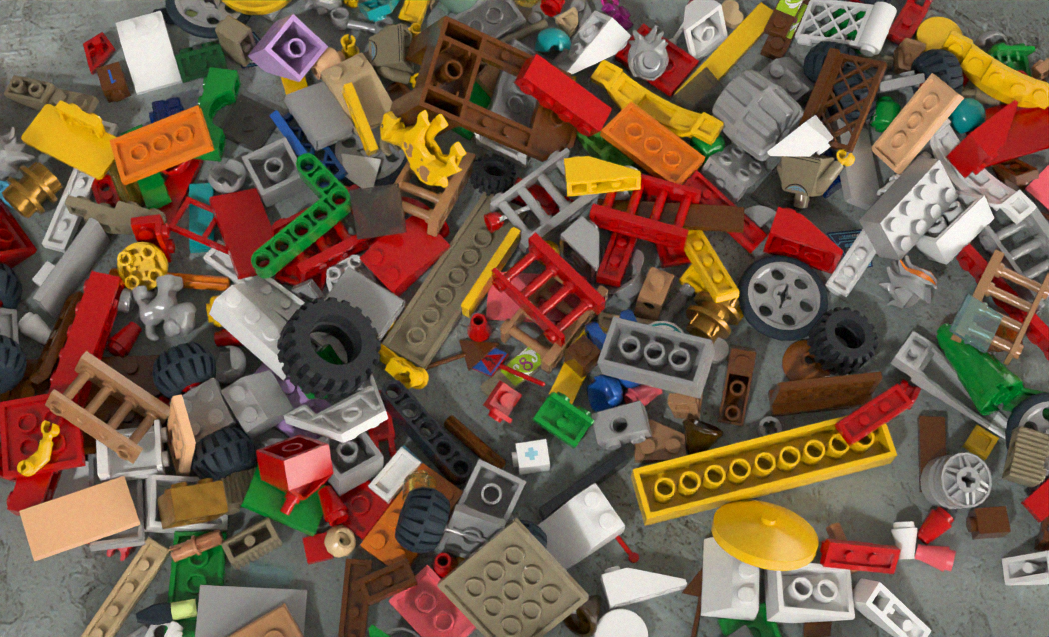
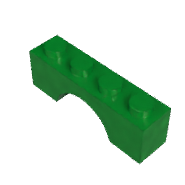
(220, 89)

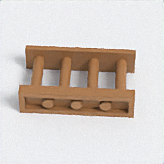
(443, 201)
(987, 288)
(549, 355)
(121, 388)

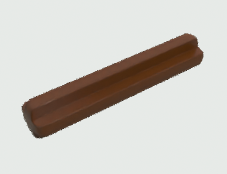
(473, 442)

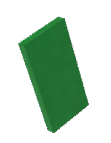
(191, 573)

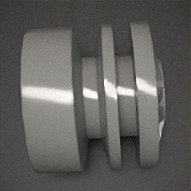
(943, 481)

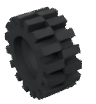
(486, 167)

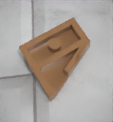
(662, 446)

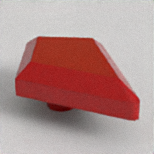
(98, 51)

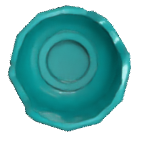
(552, 37)
(967, 116)

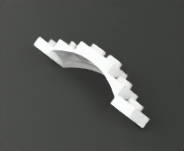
(998, 195)

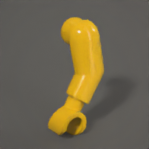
(42, 456)

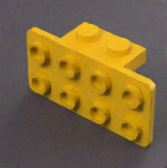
(72, 138)

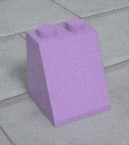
(288, 49)

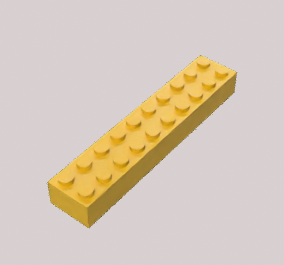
(755, 469)

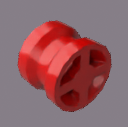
(912, 392)

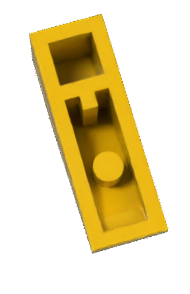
(595, 176)

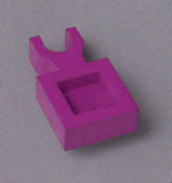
(619, 14)

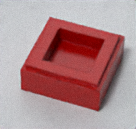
(316, 549)

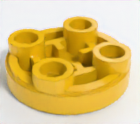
(935, 32)
(141, 265)

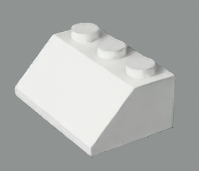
(955, 227)
(728, 585)

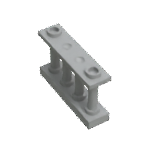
(549, 224)
(1039, 229)

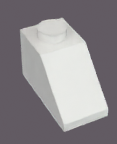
(1027, 569)

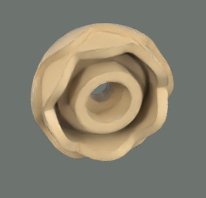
(333, 543)

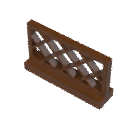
(824, 90)
(823, 394)

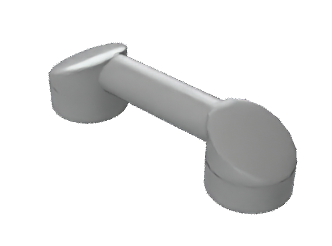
(341, 20)

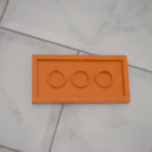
(161, 145)
(652, 145)
(381, 539)

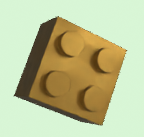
(192, 504)

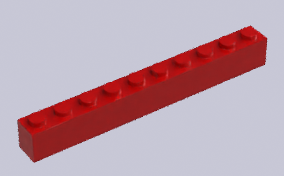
(88, 333)

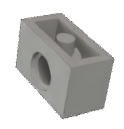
(609, 420)

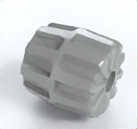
(756, 113)

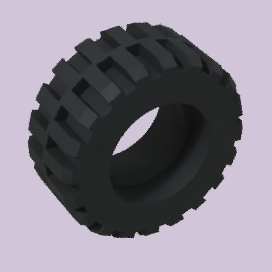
(312, 371)

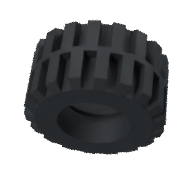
(853, 330)

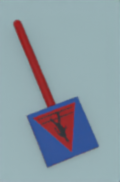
(494, 360)

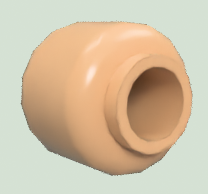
(328, 59)

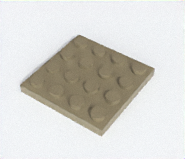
(513, 586)

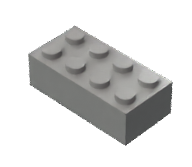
(909, 208)
(656, 357)

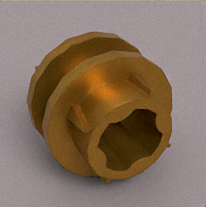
(32, 190)
(710, 318)

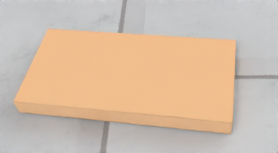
(916, 123)
(180, 437)
(79, 518)

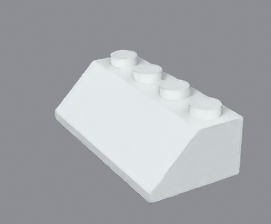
(251, 323)

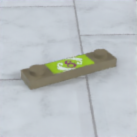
(526, 362)

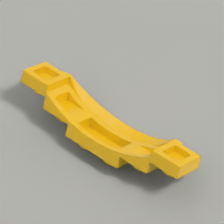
(995, 77)
(675, 118)

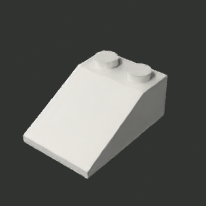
(592, 43)
(149, 52)
(154, 488)
(581, 527)
(808, 594)

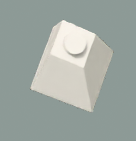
(704, 27)
(804, 141)

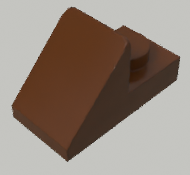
(1015, 173)

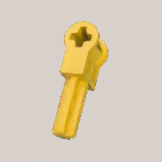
(403, 369)

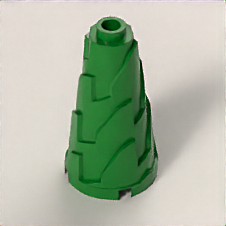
(980, 373)

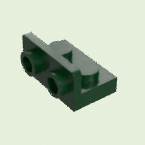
(196, 63)

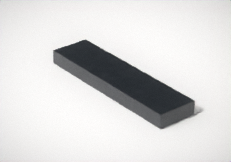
(596, 476)

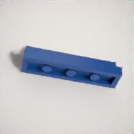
(300, 148)

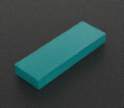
(199, 218)

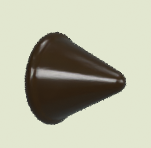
(700, 435)
(584, 619)

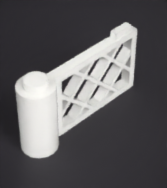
(872, 29)

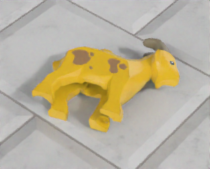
(420, 147)

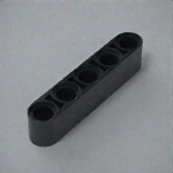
(427, 444)

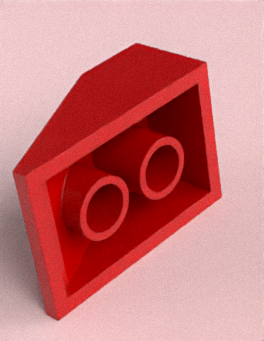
(983, 143)
(799, 238)
(404, 256)

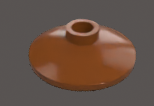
(795, 365)

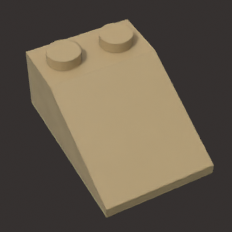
(366, 83)

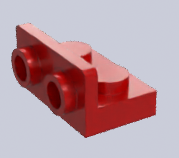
(154, 231)

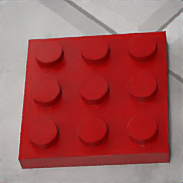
(22, 432)

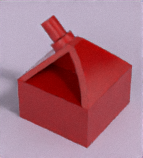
(295, 467)

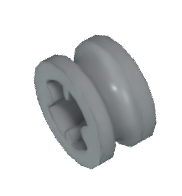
(768, 420)

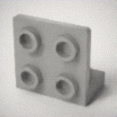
(732, 172)

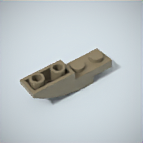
(38, 93)
(111, 220)

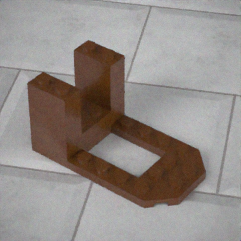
(449, 64)

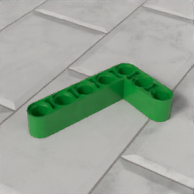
(306, 220)

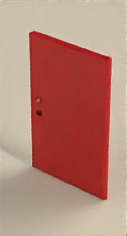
(1026, 134)

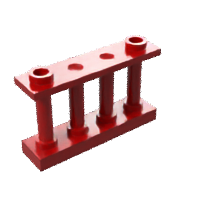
(649, 228)
(329, 255)
(555, 267)

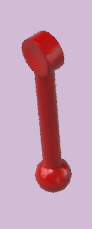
(633, 557)

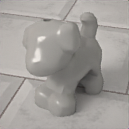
(163, 305)

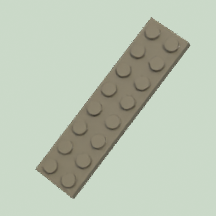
(438, 301)

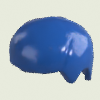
(604, 393)

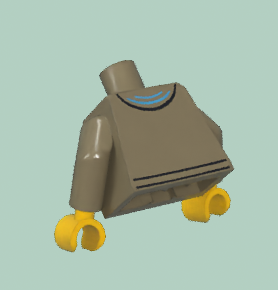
(389, 52)
(811, 174)

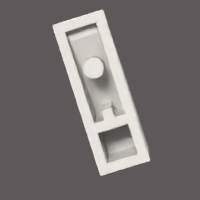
(634, 585)
(886, 610)

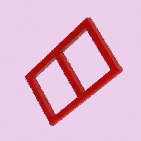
(201, 239)

